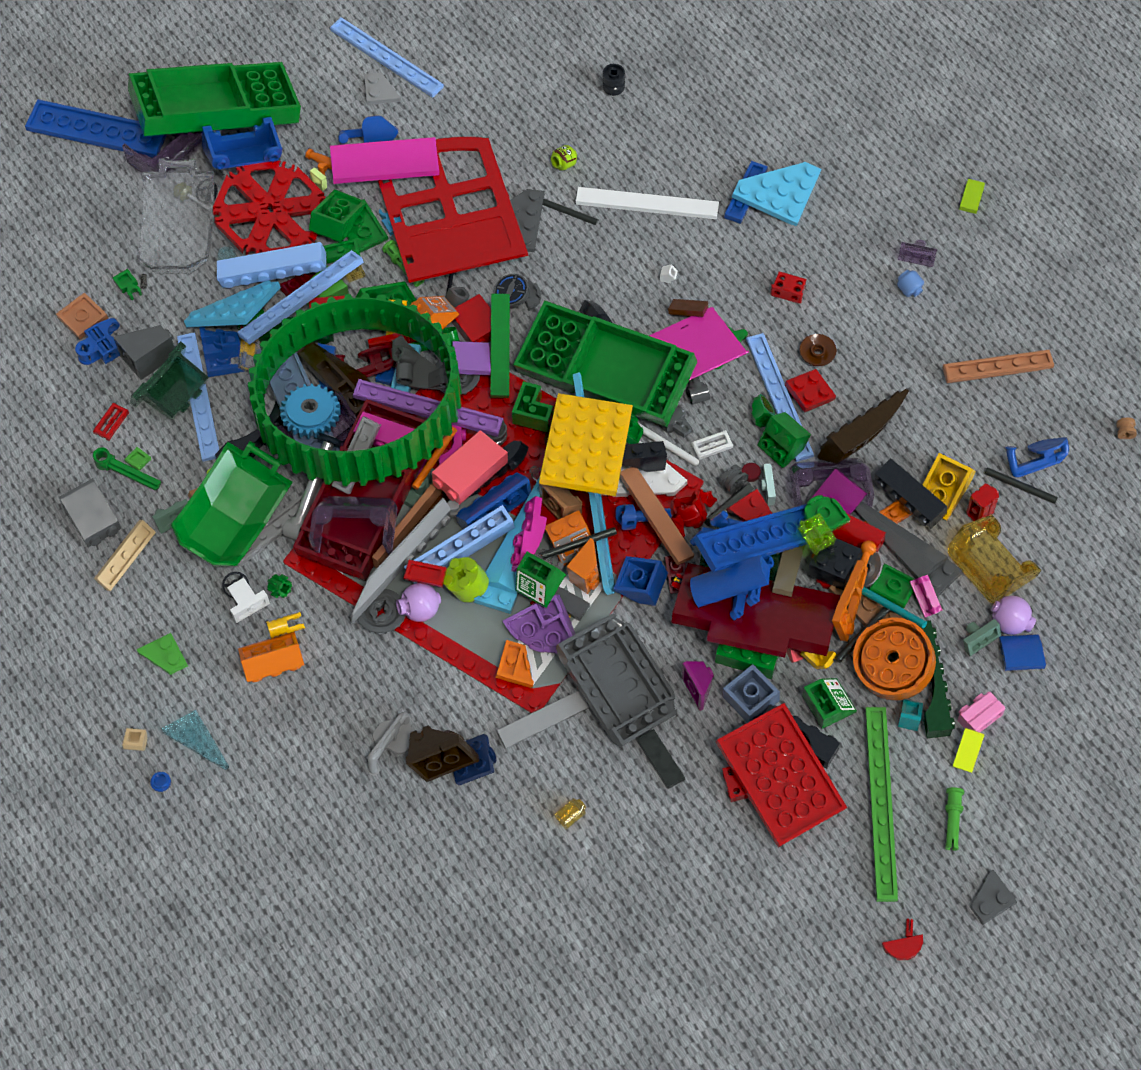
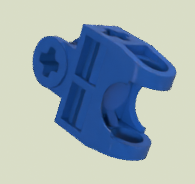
(98, 344)

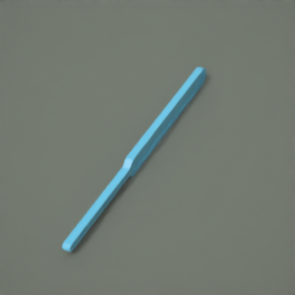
(598, 520)

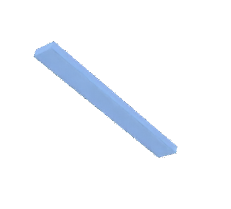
(386, 57)
(300, 297)
(774, 384)
(201, 406)

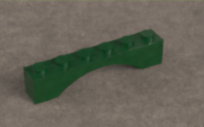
(937, 717)

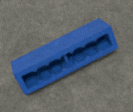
(730, 581)

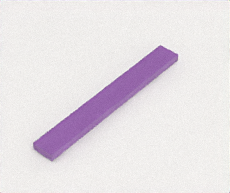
(425, 406)

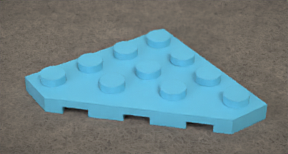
(779, 192)
(234, 309)

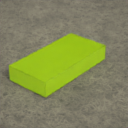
(972, 196)

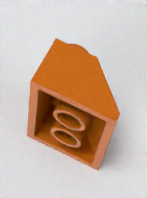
(271, 657)

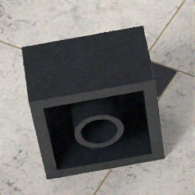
(835, 563)

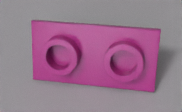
(926, 596)

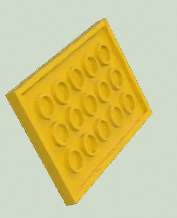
(586, 444)

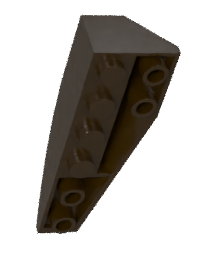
(333, 373)
(861, 431)

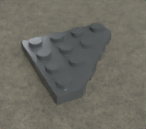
(528, 212)

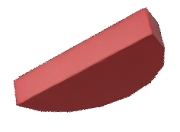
(904, 948)

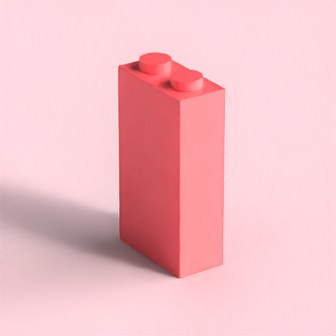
(469, 467)

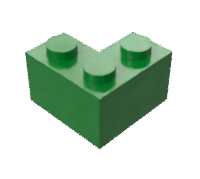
(529, 410)

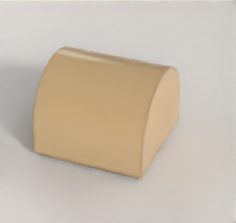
(135, 739)

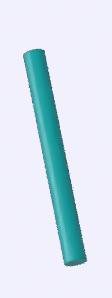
(893, 607)

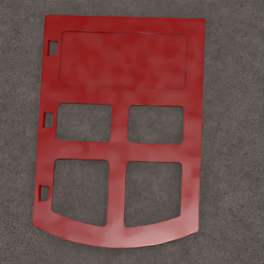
(458, 239)

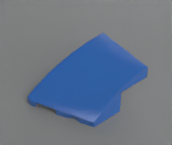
(217, 348)

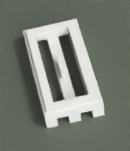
(695, 444)

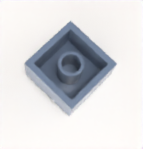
(751, 694)

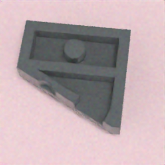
(992, 899)

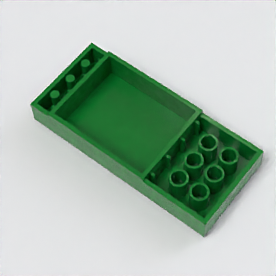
(212, 95)
(612, 362)

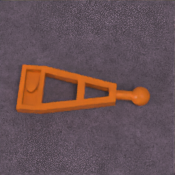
(843, 618)

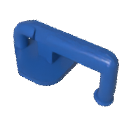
(373, 130)
(1047, 459)

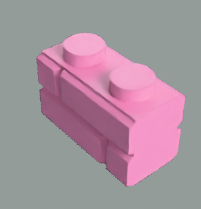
(981, 713)

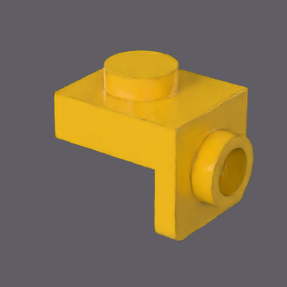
(819, 661)

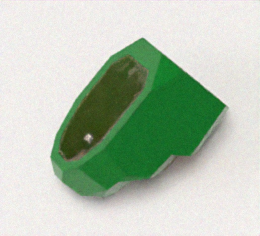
(761, 411)

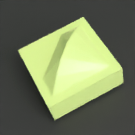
(318, 178)

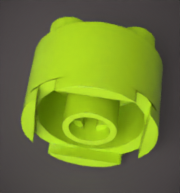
(466, 579)

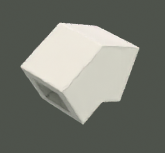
(668, 273)

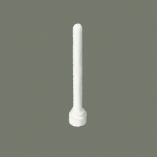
(668, 445)

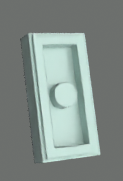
(768, 484)

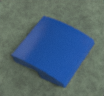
(1022, 652)

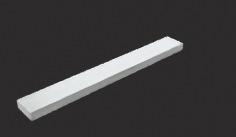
(647, 203)

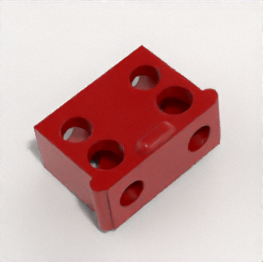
(788, 290)
(733, 785)

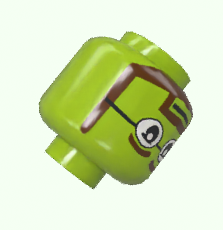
(564, 157)

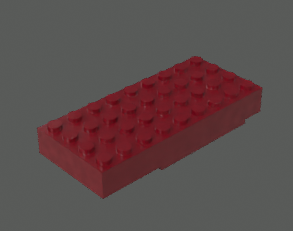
(352, 542)

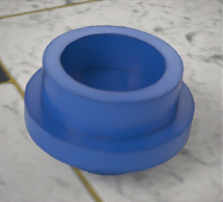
(160, 781)

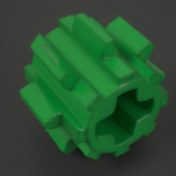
(279, 586)

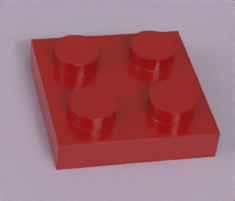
(810, 390)

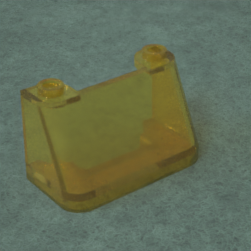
(988, 561)

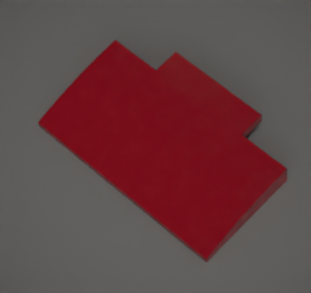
(766, 627)

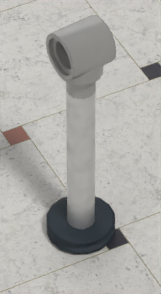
(292, 526)

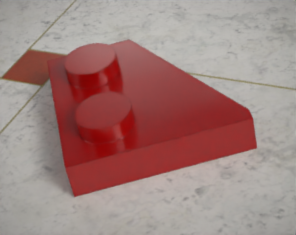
(750, 506)

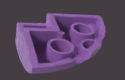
(541, 626)

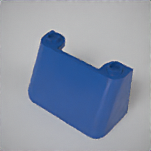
(242, 148)

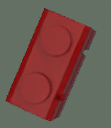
(982, 502)

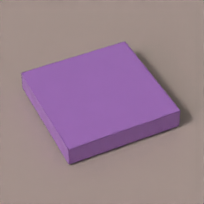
(473, 357)

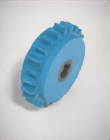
(310, 410)

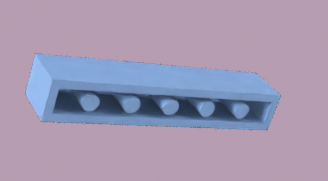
(271, 265)
(469, 539)

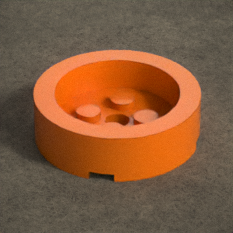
(899, 678)

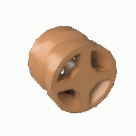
(1126, 428)

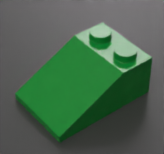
(336, 215)
(392, 291)

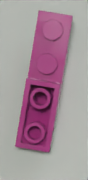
(532, 533)

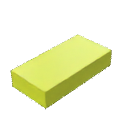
(968, 750)

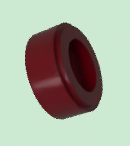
(752, 470)

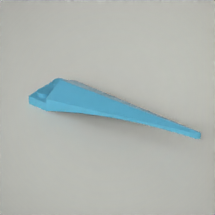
(502, 580)

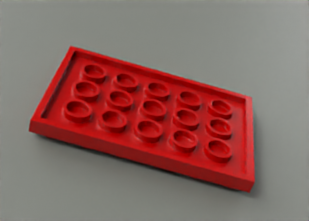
(781, 775)

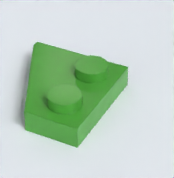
(165, 654)

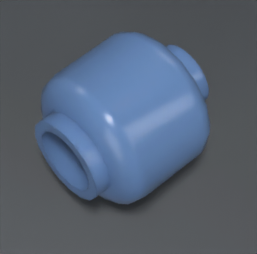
(910, 283)

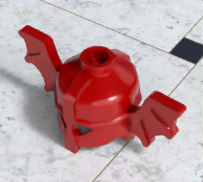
(693, 512)

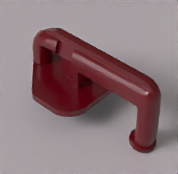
(374, 356)

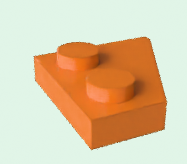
(514, 665)

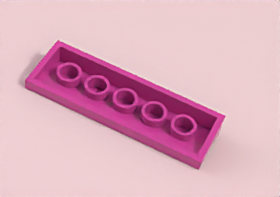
(384, 160)

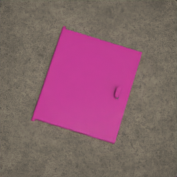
(705, 337)

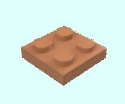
(81, 315)

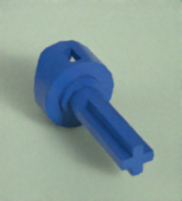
(631, 516)

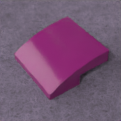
(843, 490)

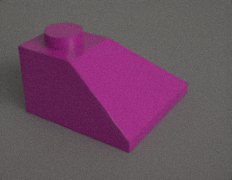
(698, 681)

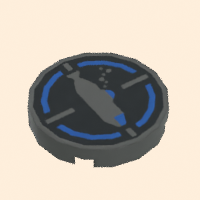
(515, 286)

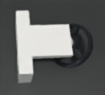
(244, 596)

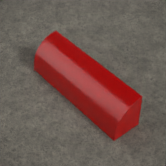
(858, 532)

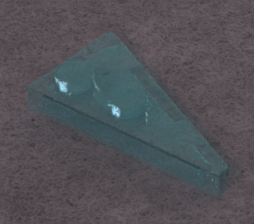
(194, 735)

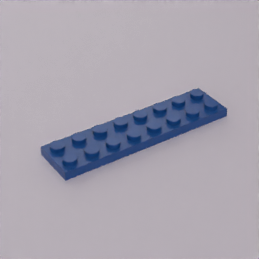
(92, 128)
(751, 538)

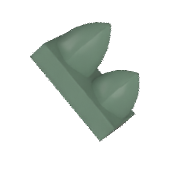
(164, 518)

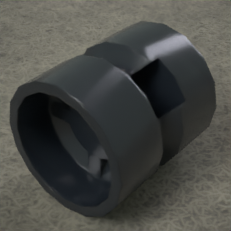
(613, 79)

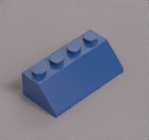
(509, 493)

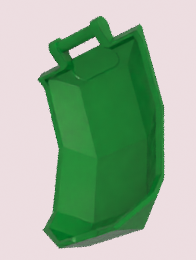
(231, 506)

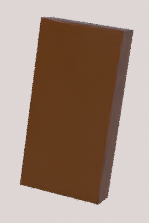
(688, 307)

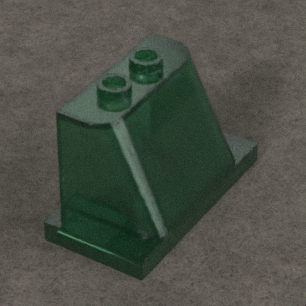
(172, 385)

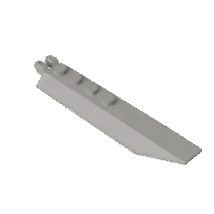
(406, 550)

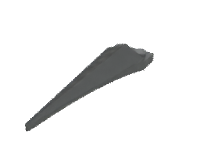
(912, 551)

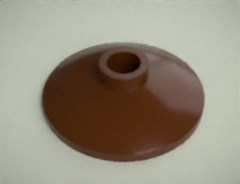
(818, 343)

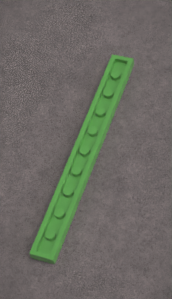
(881, 805)

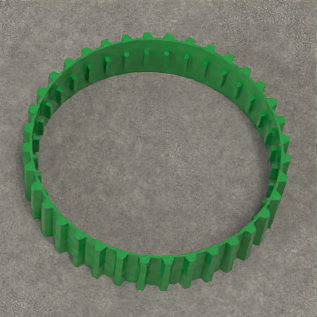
(342, 316)

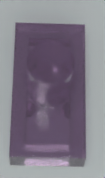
(917, 253)

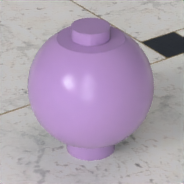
(419, 602)
(1013, 615)

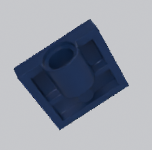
(479, 769)

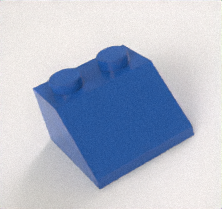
(641, 580)

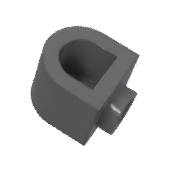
(457, 296)

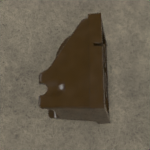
(438, 753)

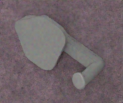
(390, 735)

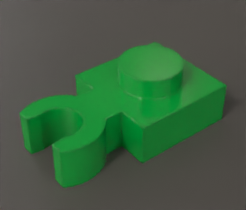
(127, 283)

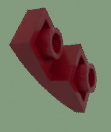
(293, 284)
(672, 569)

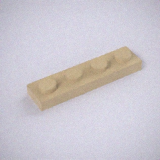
(124, 555)

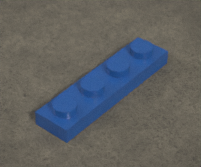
(737, 209)

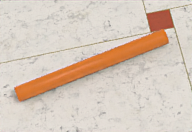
(431, 462)

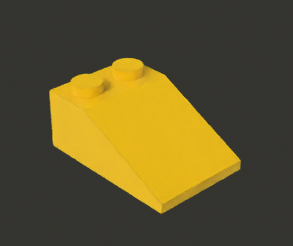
(948, 481)

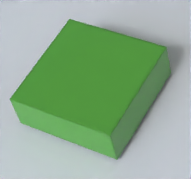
(137, 459)

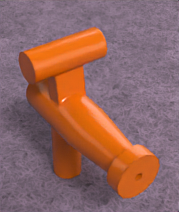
(323, 161)

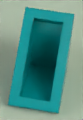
(910, 715)

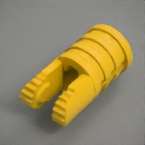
(280, 626)

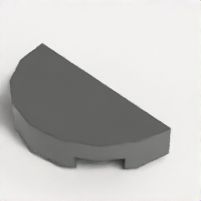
(534, 296)

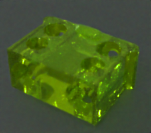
(816, 533)

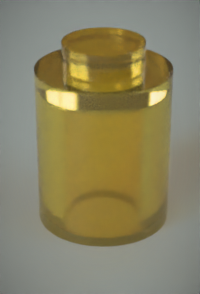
(570, 813)

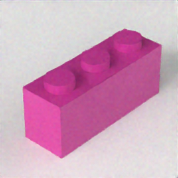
(388, 431)

